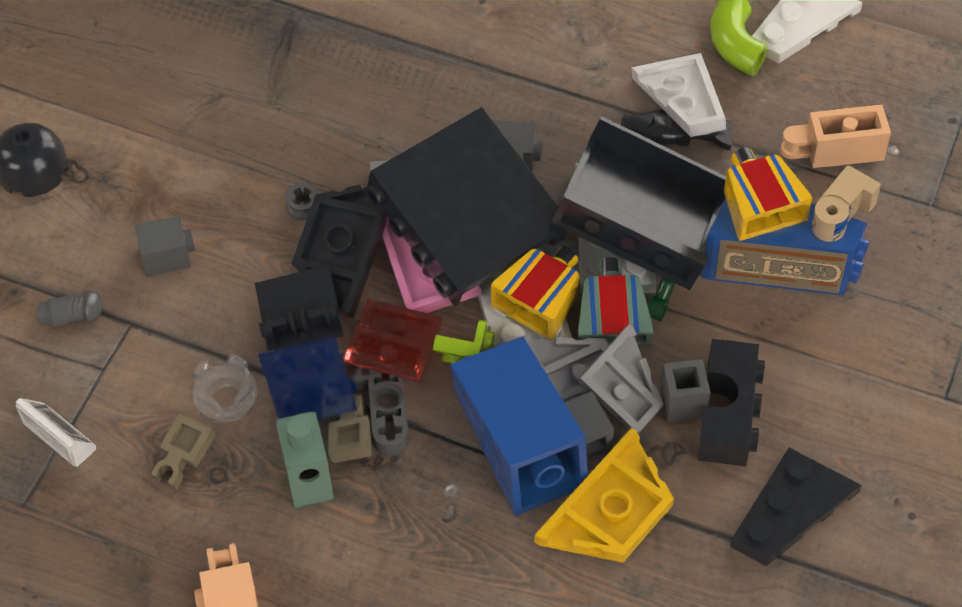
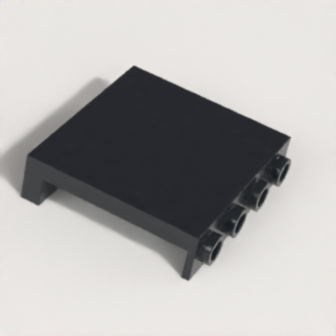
(642, 203)
(464, 204)

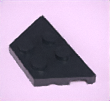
(345, 235)

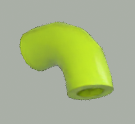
(733, 40)

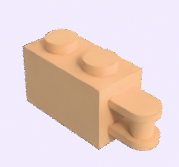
(839, 137)
(226, 585)

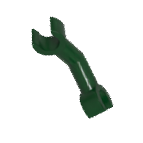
(659, 302)

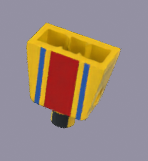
(763, 194)
(538, 290)

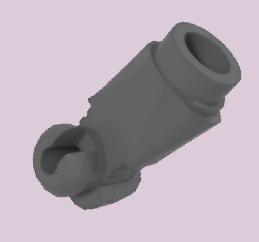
(68, 309)

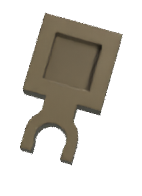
(351, 435)
(183, 444)

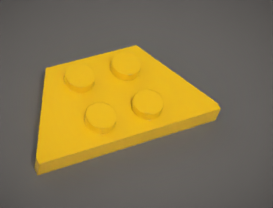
(611, 506)

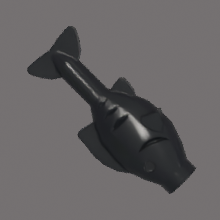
(664, 130)

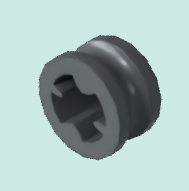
(297, 192)

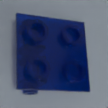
(309, 379)

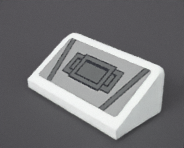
(55, 431)

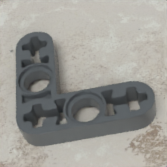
(372, 380)

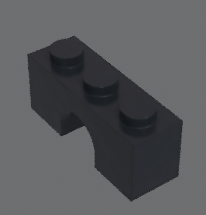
(728, 430)

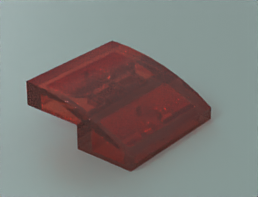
(393, 340)

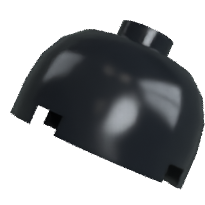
(31, 159)

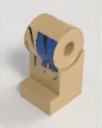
(841, 201)

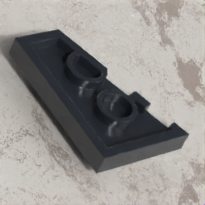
(789, 505)

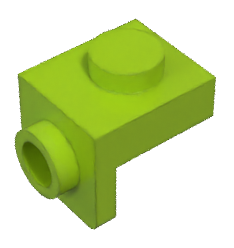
(457, 349)

